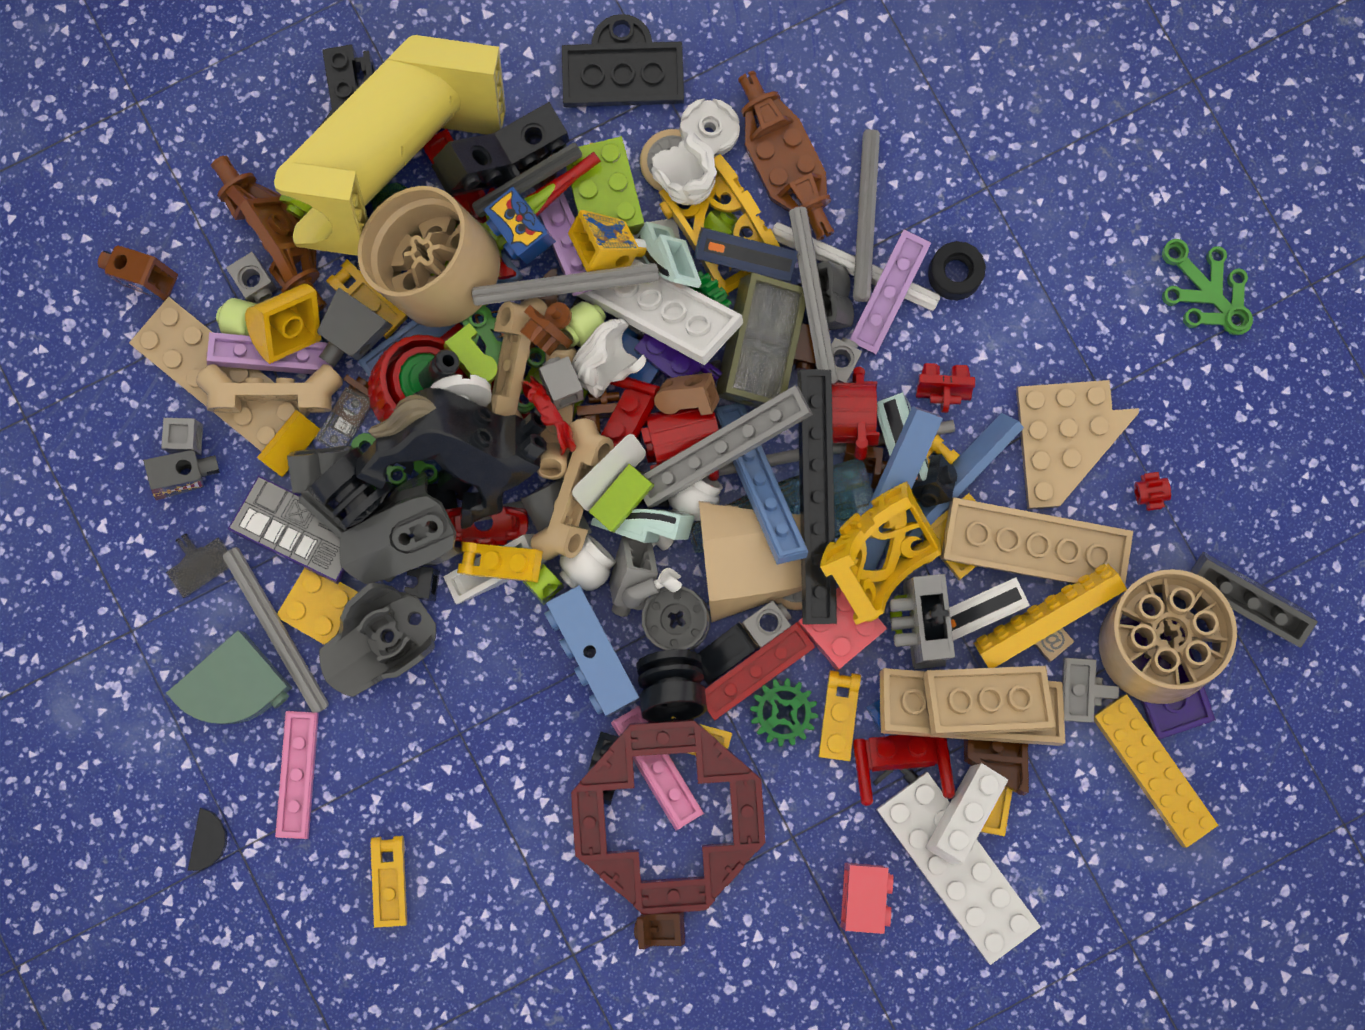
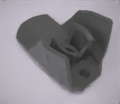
(380, 543)
(360, 653)

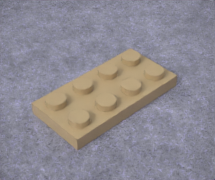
(988, 700)

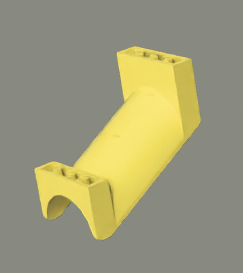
(382, 127)

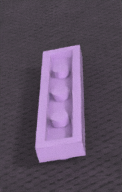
(558, 221)
(890, 291)
(240, 352)

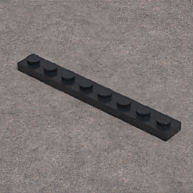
(816, 495)

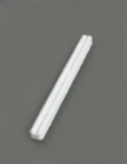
(825, 252)

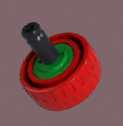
(408, 368)

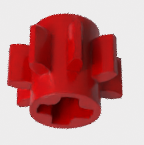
(1152, 491)

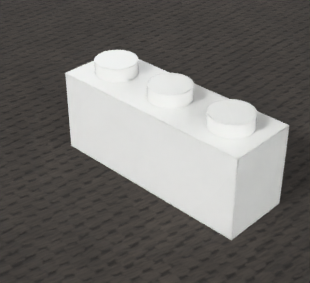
(966, 814)

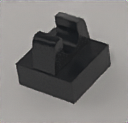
(427, 583)

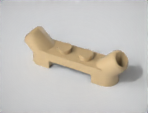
(513, 355)
(226, 396)
(554, 464)
(563, 533)

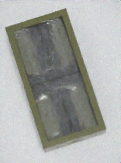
(764, 347)

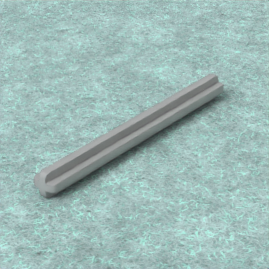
(866, 216)
(565, 284)
(812, 291)
(275, 630)

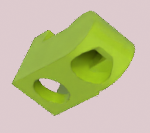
(470, 356)
(547, 585)

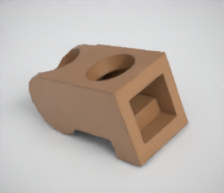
(687, 393)

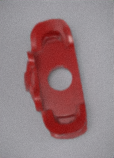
(550, 416)
(506, 526)

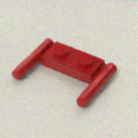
(631, 409)
(901, 753)

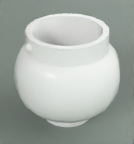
(688, 499)
(589, 567)

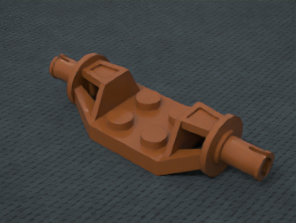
(784, 155)
(271, 223)

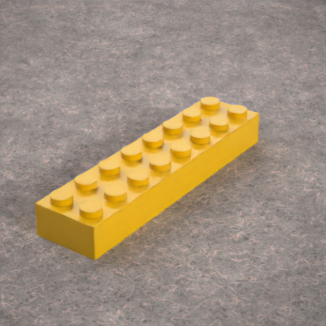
(1049, 615)
(1154, 771)

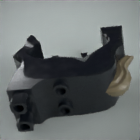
(466, 443)

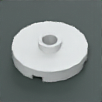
(713, 115)
(474, 389)

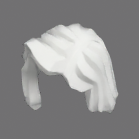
(686, 170)
(604, 358)

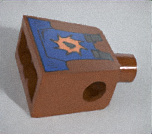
(138, 271)

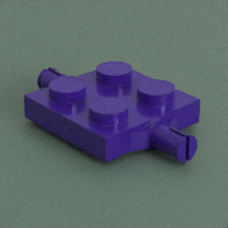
(670, 361)

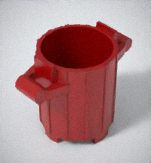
(855, 413)
(673, 433)

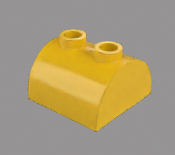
(284, 323)

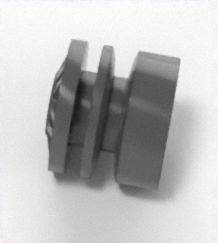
(658, 624)

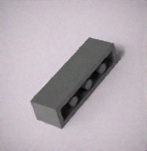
(1257, 601)

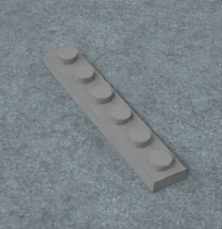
(726, 445)

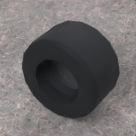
(956, 251)

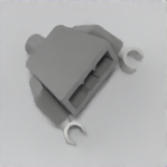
(636, 574)

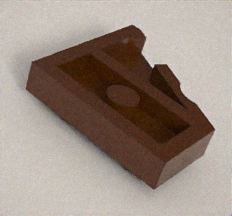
(1002, 757)

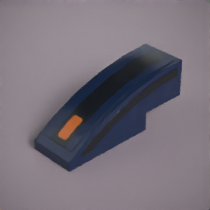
(745, 254)

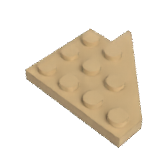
(1065, 436)

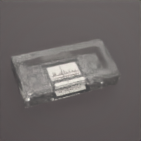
(344, 419)

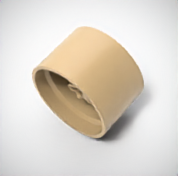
(395, 244)
(1153, 682)

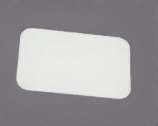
(602, 476)

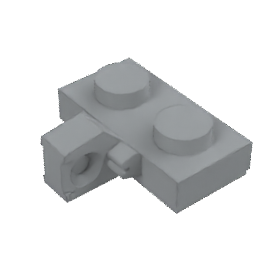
(1083, 690)

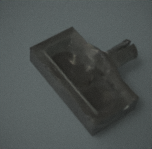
(198, 565)

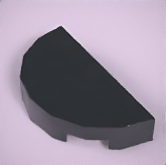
(208, 841)

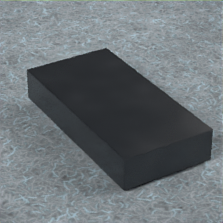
(725, 652)

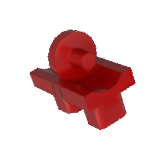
(945, 388)

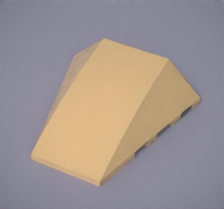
(740, 562)

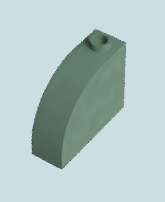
(231, 684)

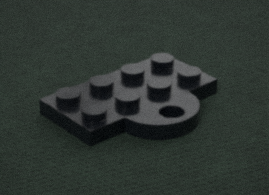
(622, 68)

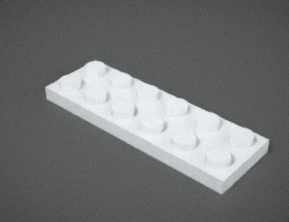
(671, 315)
(971, 890)

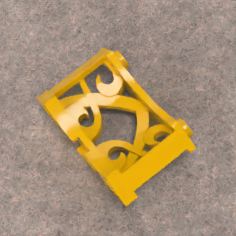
(725, 184)
(845, 558)

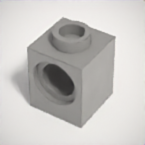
(243, 270)
(849, 349)
(561, 382)
(182, 435)
(761, 636)

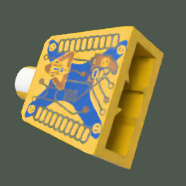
(604, 241)

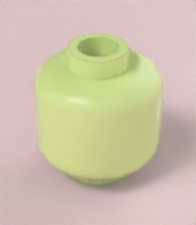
(232, 316)
(583, 322)

